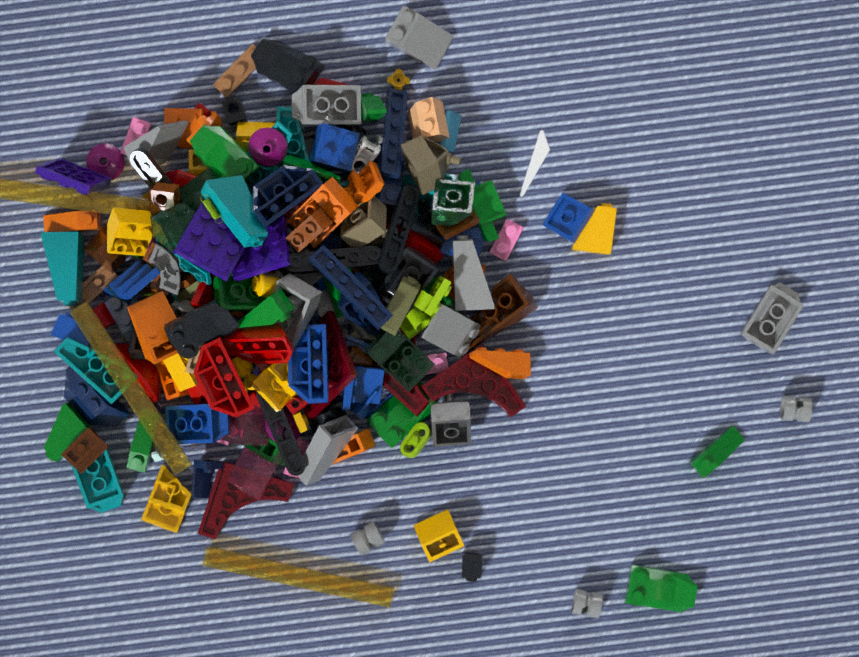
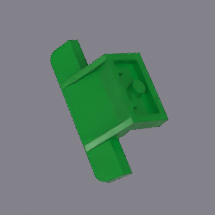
(485, 205)

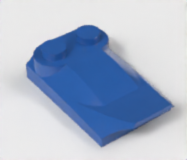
(196, 423)

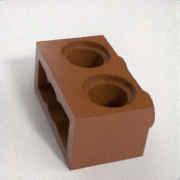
(158, 202)
(309, 230)

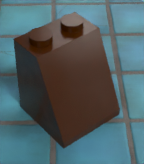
(98, 251)

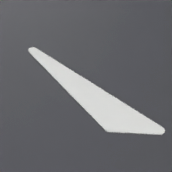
(540, 152)

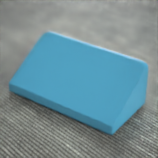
(453, 123)

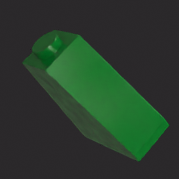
(65, 431)

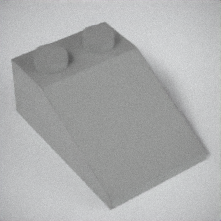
(418, 37)
(159, 141)
(304, 299)
(451, 331)

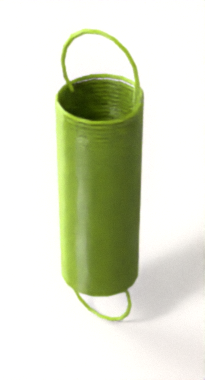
(211, 208)

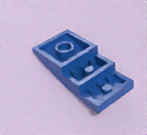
(131, 281)

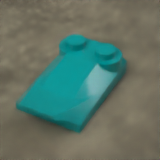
(100, 484)

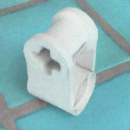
(365, 154)

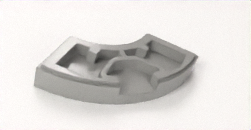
(168, 268)

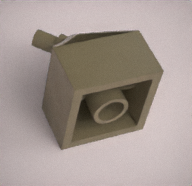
(427, 162)
(366, 224)

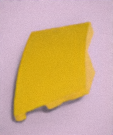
(273, 385)
(166, 502)

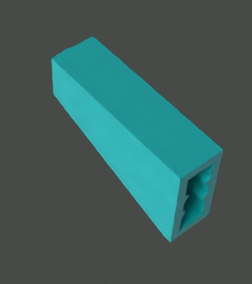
(235, 206)
(65, 262)

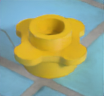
(398, 75)

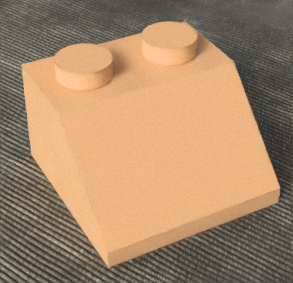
(428, 119)

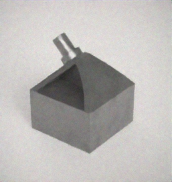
(451, 422)

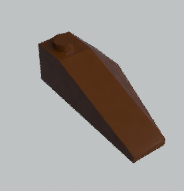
(511, 305)

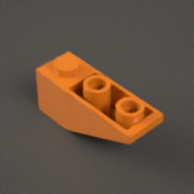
(507, 364)

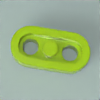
(415, 439)

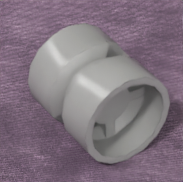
(799, 409)
(367, 538)
(587, 603)

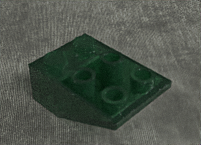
(400, 358)

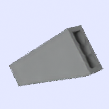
(469, 280)
(326, 447)

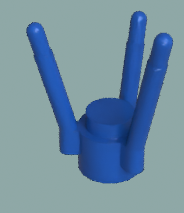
(363, 409)

